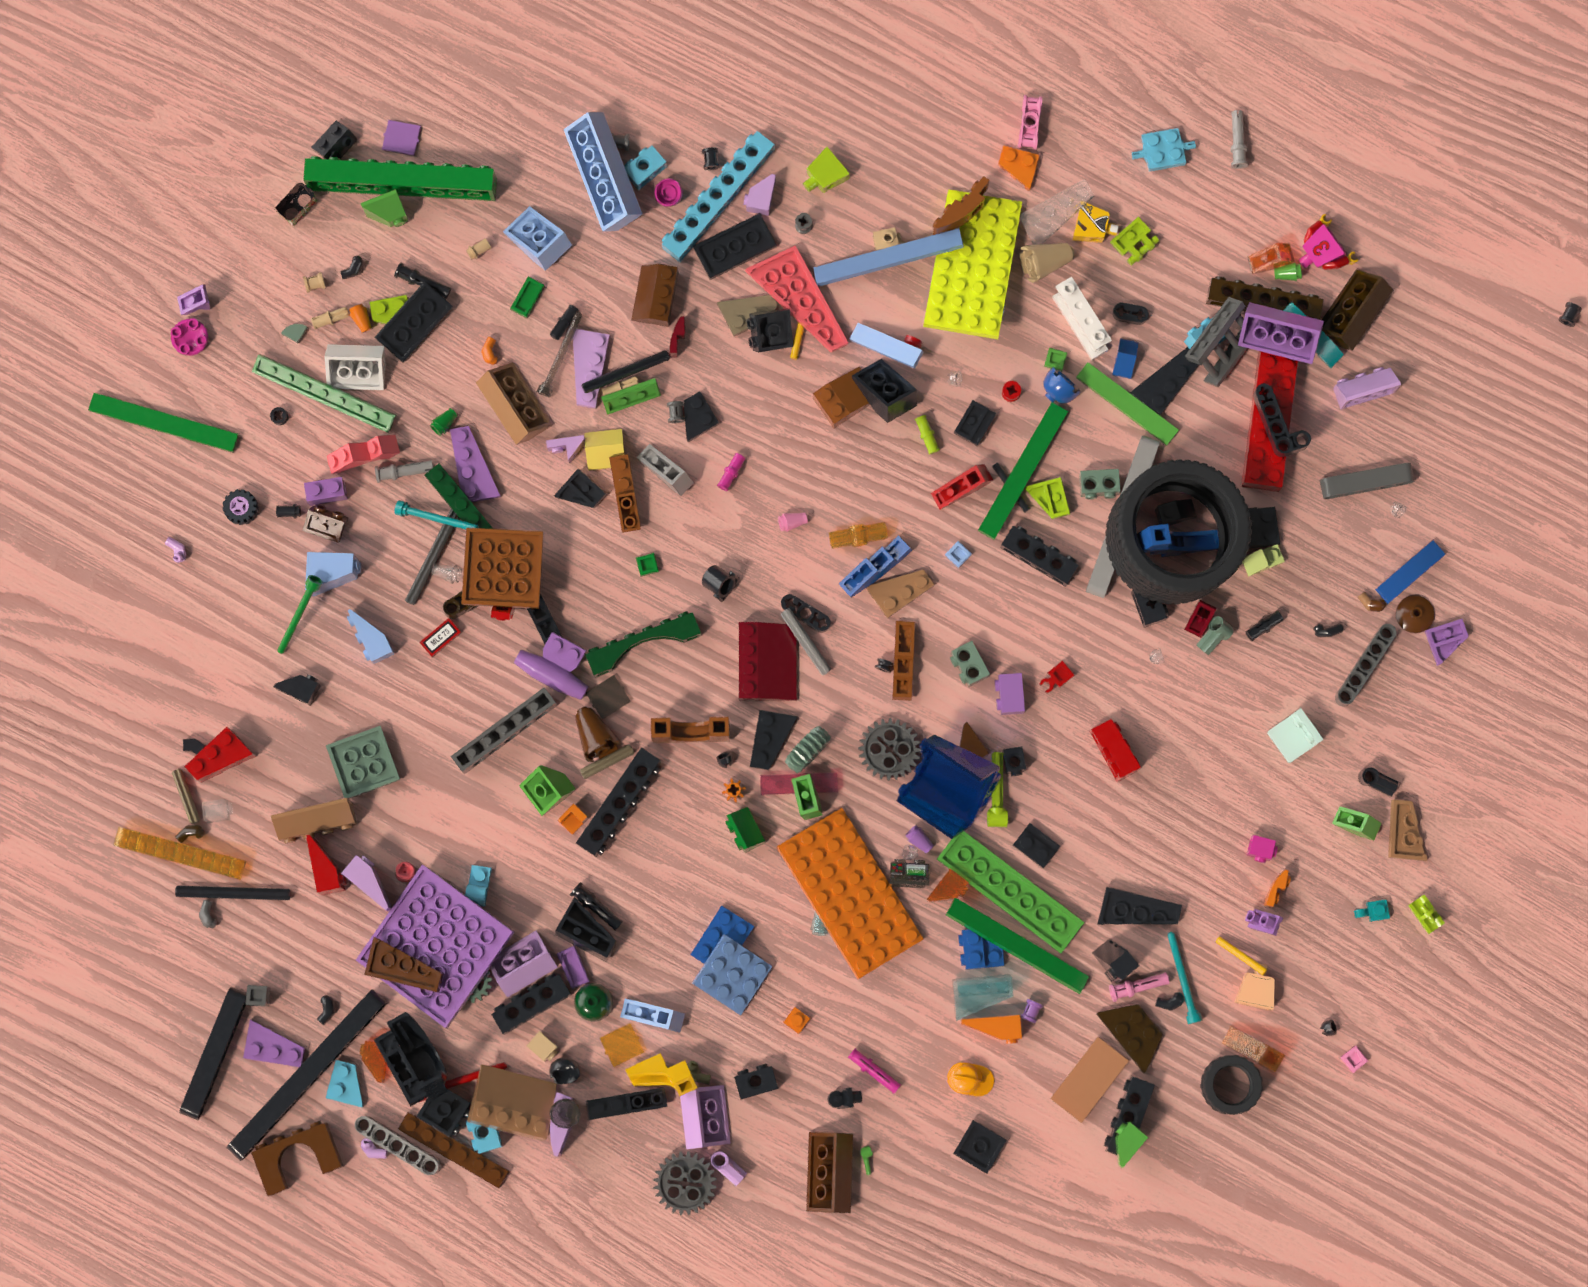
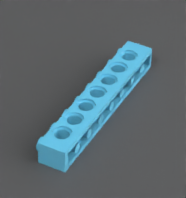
(680, 249)

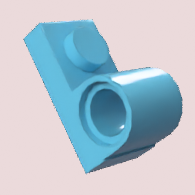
(478, 884)

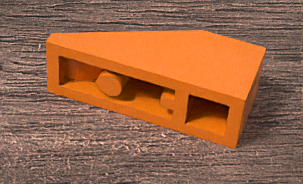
(1001, 1027)

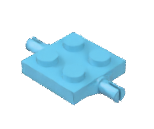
(1163, 149)

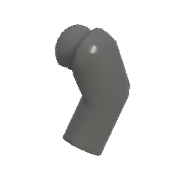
(205, 916)

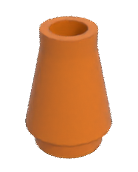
(360, 317)

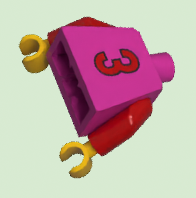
(1324, 248)

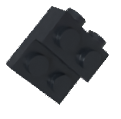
(770, 330)
(1264, 527)
(445, 1112)

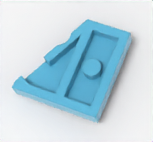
(345, 1084)

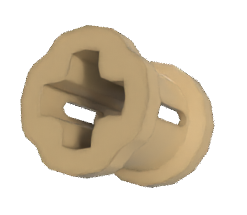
(314, 282)

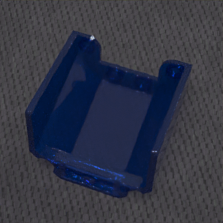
(949, 786)

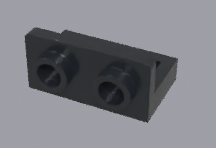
(334, 141)

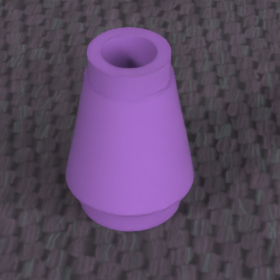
(919, 839)

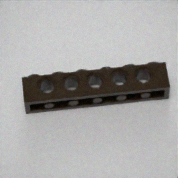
(1217, 297)

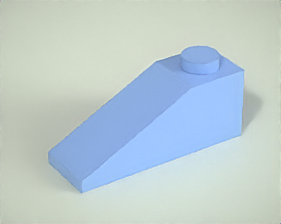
(652, 1015)

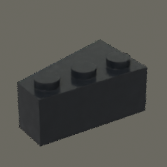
(585, 932)

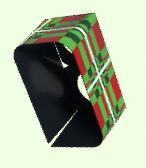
(294, 194)

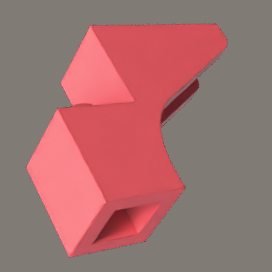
(356, 454)

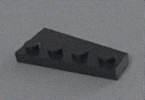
(1165, 383)
(1131, 908)

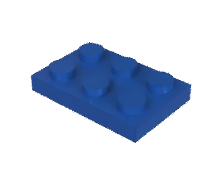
(723, 923)

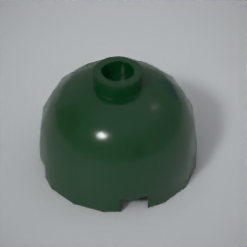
(593, 1002)

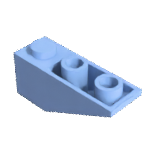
(375, 642)

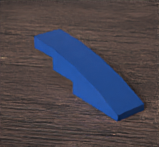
(878, 565)
(1410, 571)

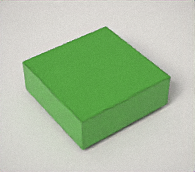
(1056, 359)

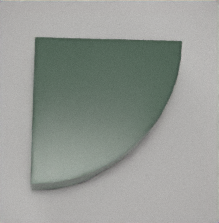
(294, 332)

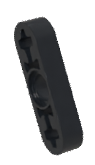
(820, 616)

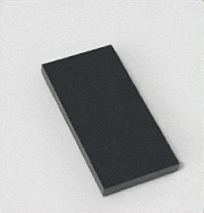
(734, 246)
(413, 321)

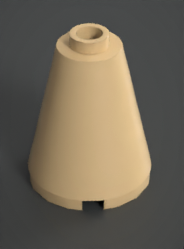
(1044, 259)

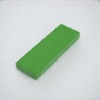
(631, 396)

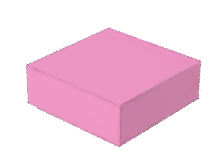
(1354, 1059)

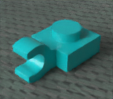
(1375, 911)

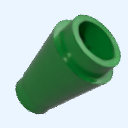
(443, 422)

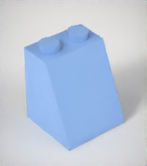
(332, 569)

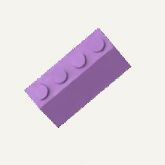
(1280, 333)

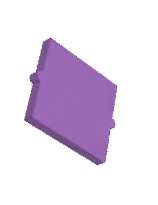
(401, 137)

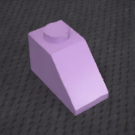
(760, 196)

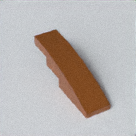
(903, 660)

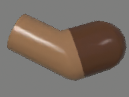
(1372, 605)

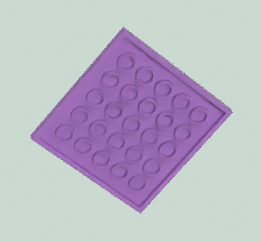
(446, 933)

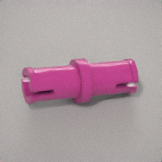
(731, 472)

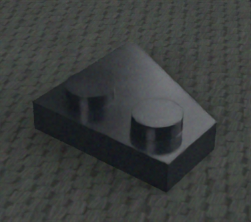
(698, 416)
(581, 490)

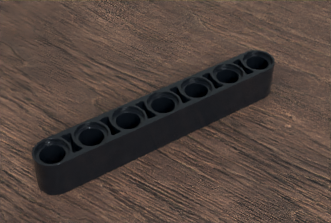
(214, 1054)

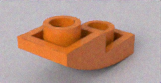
(1280, 883)

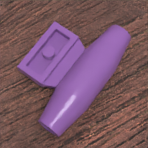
(555, 666)

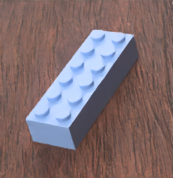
(602, 171)

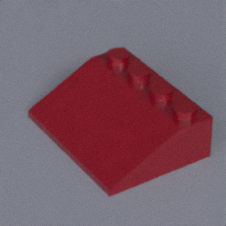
(767, 662)

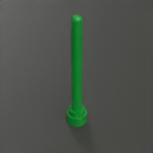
(313, 584)

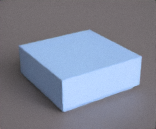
(958, 554)

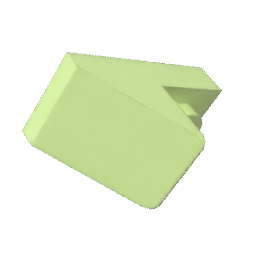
(1263, 560)

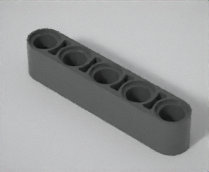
(1367, 481)
(1369, 656)

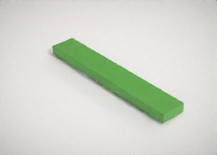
(1127, 403)

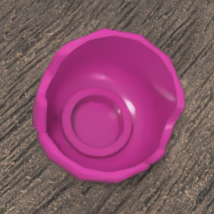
(668, 192)

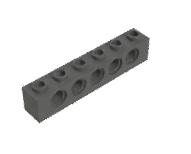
(504, 730)

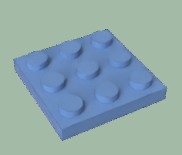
(732, 974)

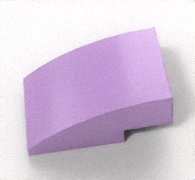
(559, 1135)

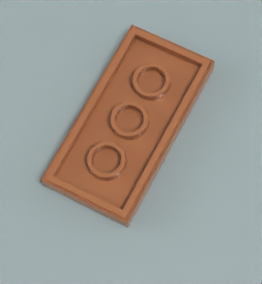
(1089, 1079)

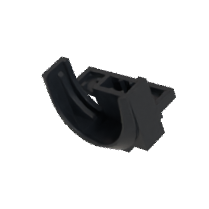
(412, 1059)

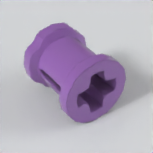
(1031, 1011)

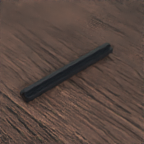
(625, 371)

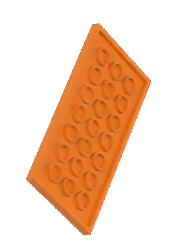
(849, 893)

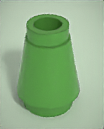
(1288, 272)

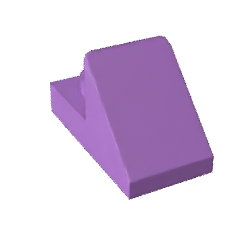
(193, 300)

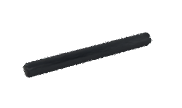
(232, 893)

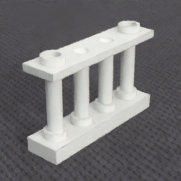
(1081, 318)

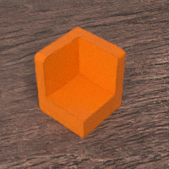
(573, 819)

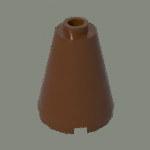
(594, 735)

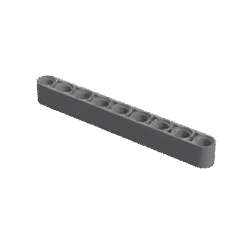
(1103, 568)

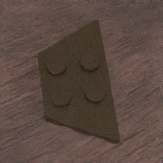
(1133, 1032)

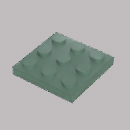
(362, 762)

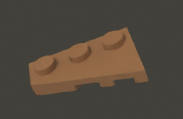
(900, 591)
(1404, 832)

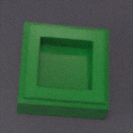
(647, 564)

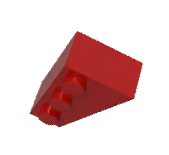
(1115, 750)
(219, 755)

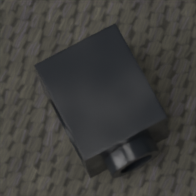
(1016, 752)

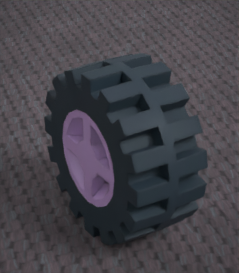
(235, 502)

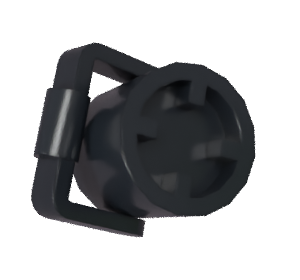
(719, 582)

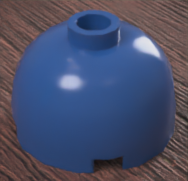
(1059, 387)

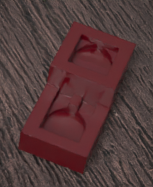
(678, 333)

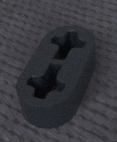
(1129, 318)

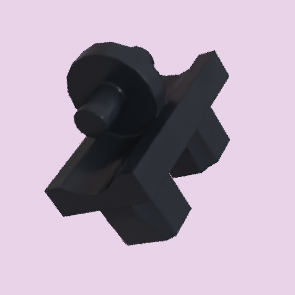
(844, 1098)

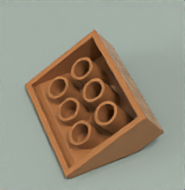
(512, 1103)

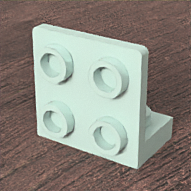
(1294, 735)

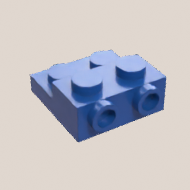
(979, 952)

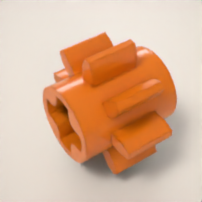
(738, 793)

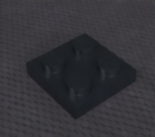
(979, 1146)

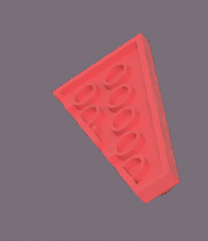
(795, 289)

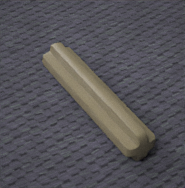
(607, 761)
(186, 796)

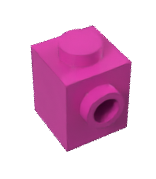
(1262, 848)

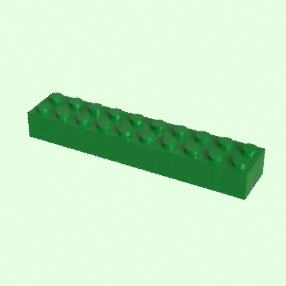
(406, 178)

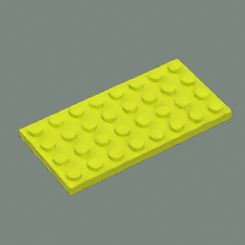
(973, 281)

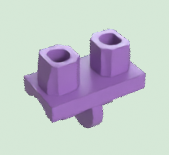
(1263, 921)

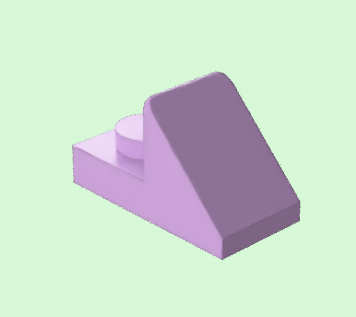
(572, 444)

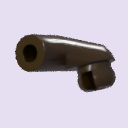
(190, 830)

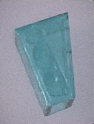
(979, 992)

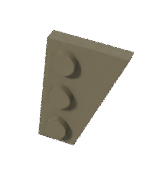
(737, 311)

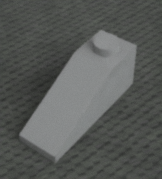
(665, 470)

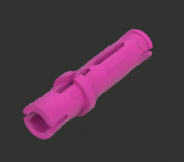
(855, 1056)

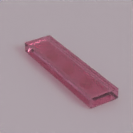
(783, 784)

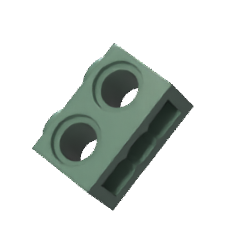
(1098, 477)
(974, 662)

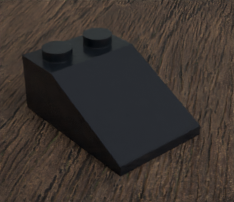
(886, 390)

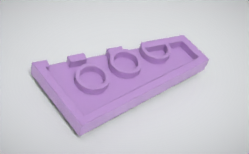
(589, 362)

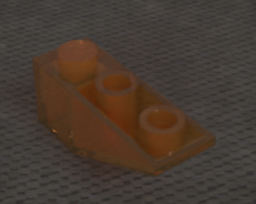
(1253, 1049)

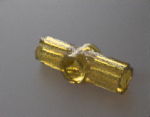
(858, 535)

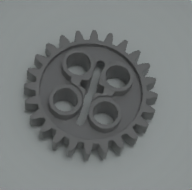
(876, 761)
(686, 1164)

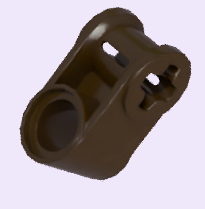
(461, 609)

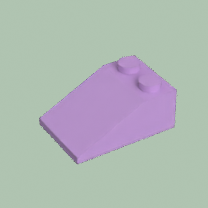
(364, 876)

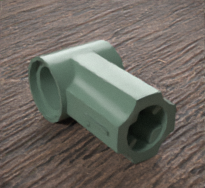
(1218, 631)

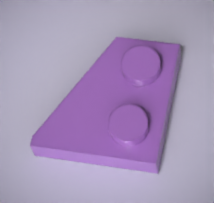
(1446, 639)

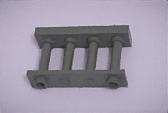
(1210, 338)

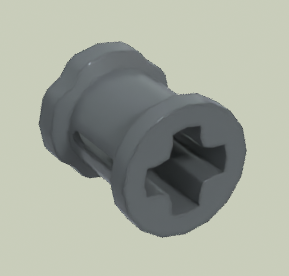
(807, 227)
(675, 412)

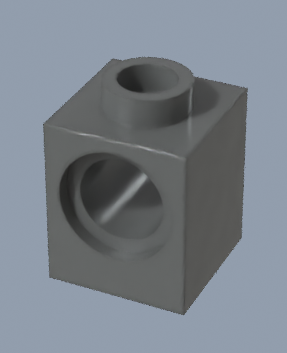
(258, 995)

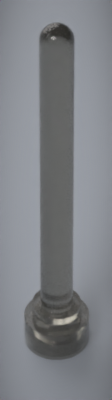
(545, 388)

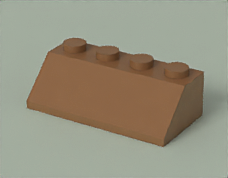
(514, 403)
(314, 820)

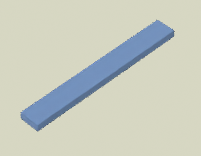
(888, 257)

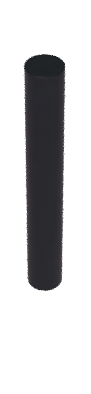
(1003, 476)

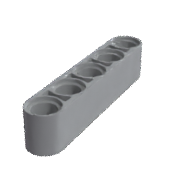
(390, 1138)

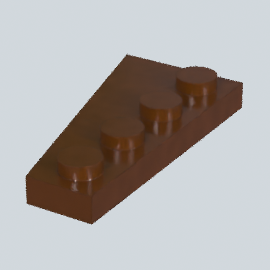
(399, 967)

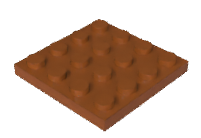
(502, 568)

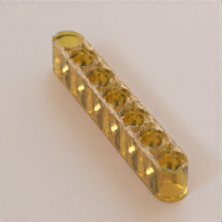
(179, 853)

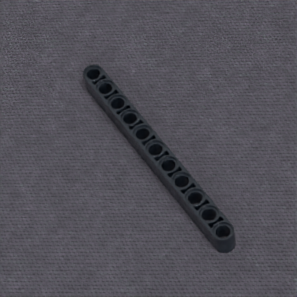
(306, 1075)

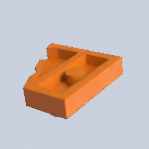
(1019, 164)

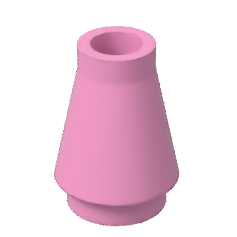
(791, 520)

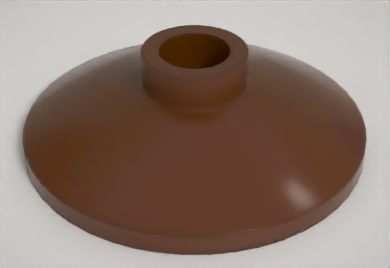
(1413, 623)

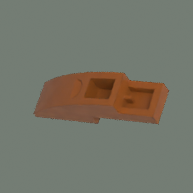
(961, 212)
(625, 493)

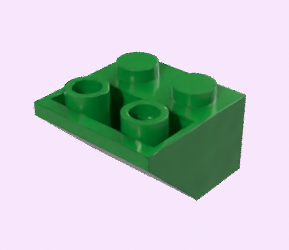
(746, 830)

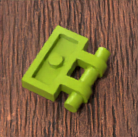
(1130, 236)

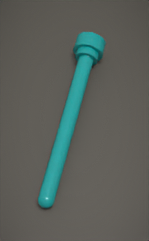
(403, 509)
(1192, 1015)

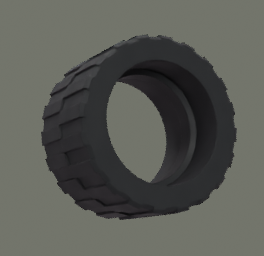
(1254, 1079)

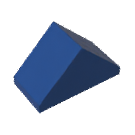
(1125, 358)

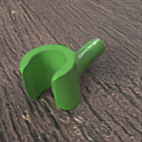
(865, 1153)

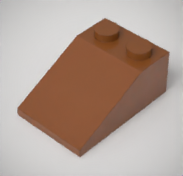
(840, 399)

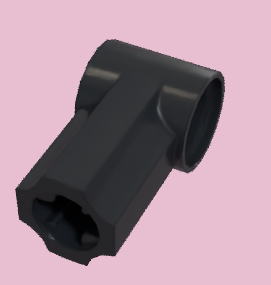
(1379, 781)

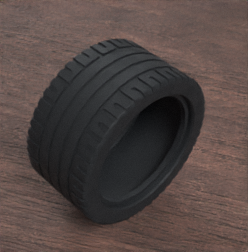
(1221, 500)

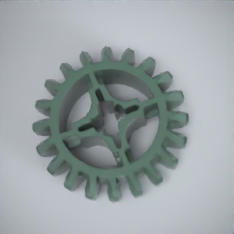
(807, 749)

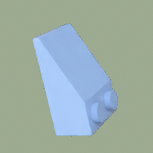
(538, 238)

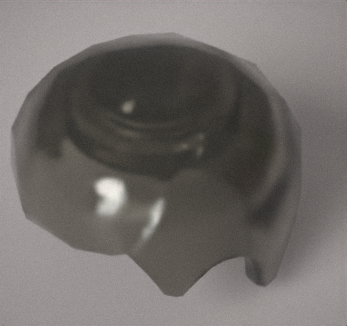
(565, 1113)

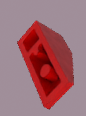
(962, 486)

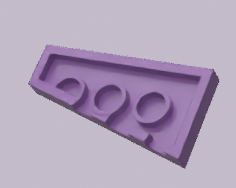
(471, 468)

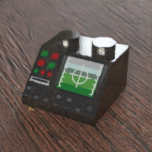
(909, 874)

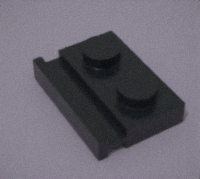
(975, 423)
(1036, 845)

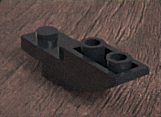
(626, 1103)

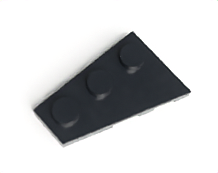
(769, 737)

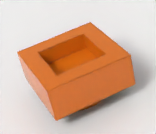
(796, 1020)

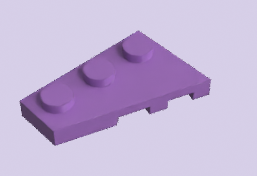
(271, 1047)

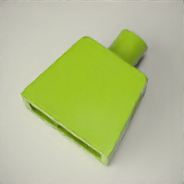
(825, 172)

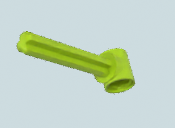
(997, 815)

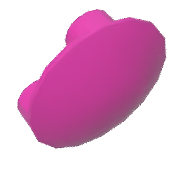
(189, 337)

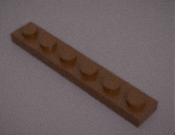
(453, 1150)

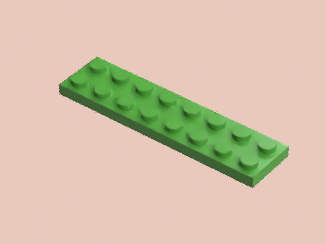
(1011, 891)

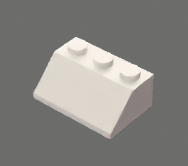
(355, 366)

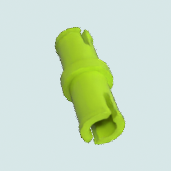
(927, 434)

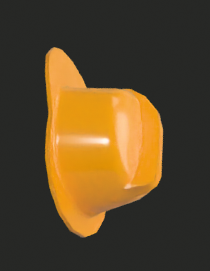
(970, 1079)

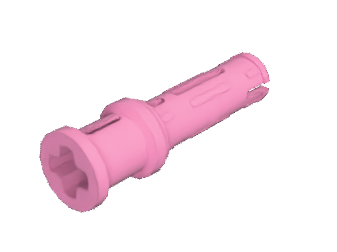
(1129, 988)

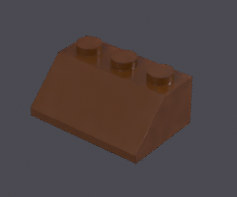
(655, 294)

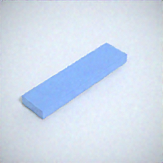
(886, 345)

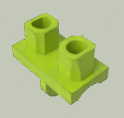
(1426, 914)

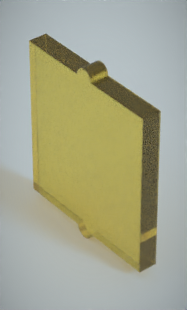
(622, 1045)

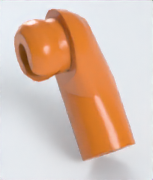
(487, 352)

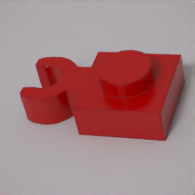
(1058, 675)

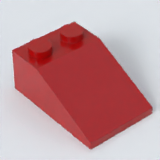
(326, 873)

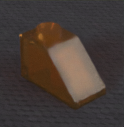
(1270, 258)
(949, 887)
(373, 1060)

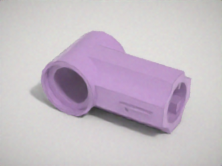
(729, 1169)

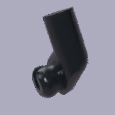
(355, 268)
(1328, 632)
(1171, 1004)
(328, 1009)

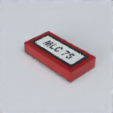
(440, 637)

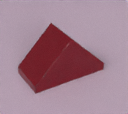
(1200, 618)

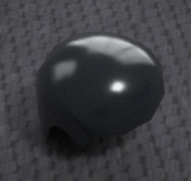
(564, 1070)

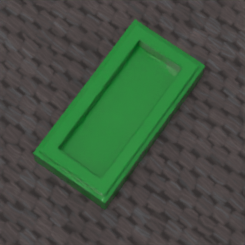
(527, 297)

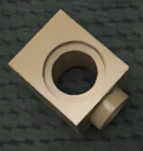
(542, 1047)

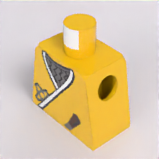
(1093, 225)

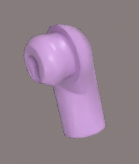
(178, 548)
(371, 1150)

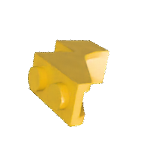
(655, 1072)

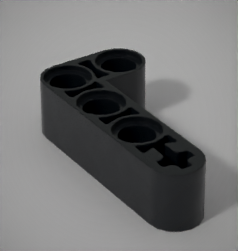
(1278, 420)

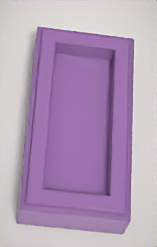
(573, 967)

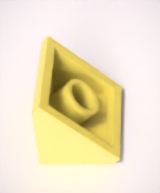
(601, 446)

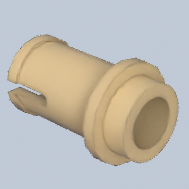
(478, 249)

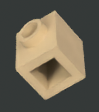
(886, 238)

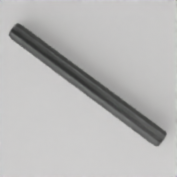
(430, 560)

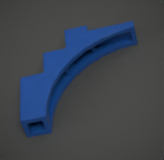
(1168, 543)

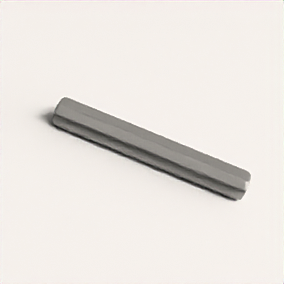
(805, 641)

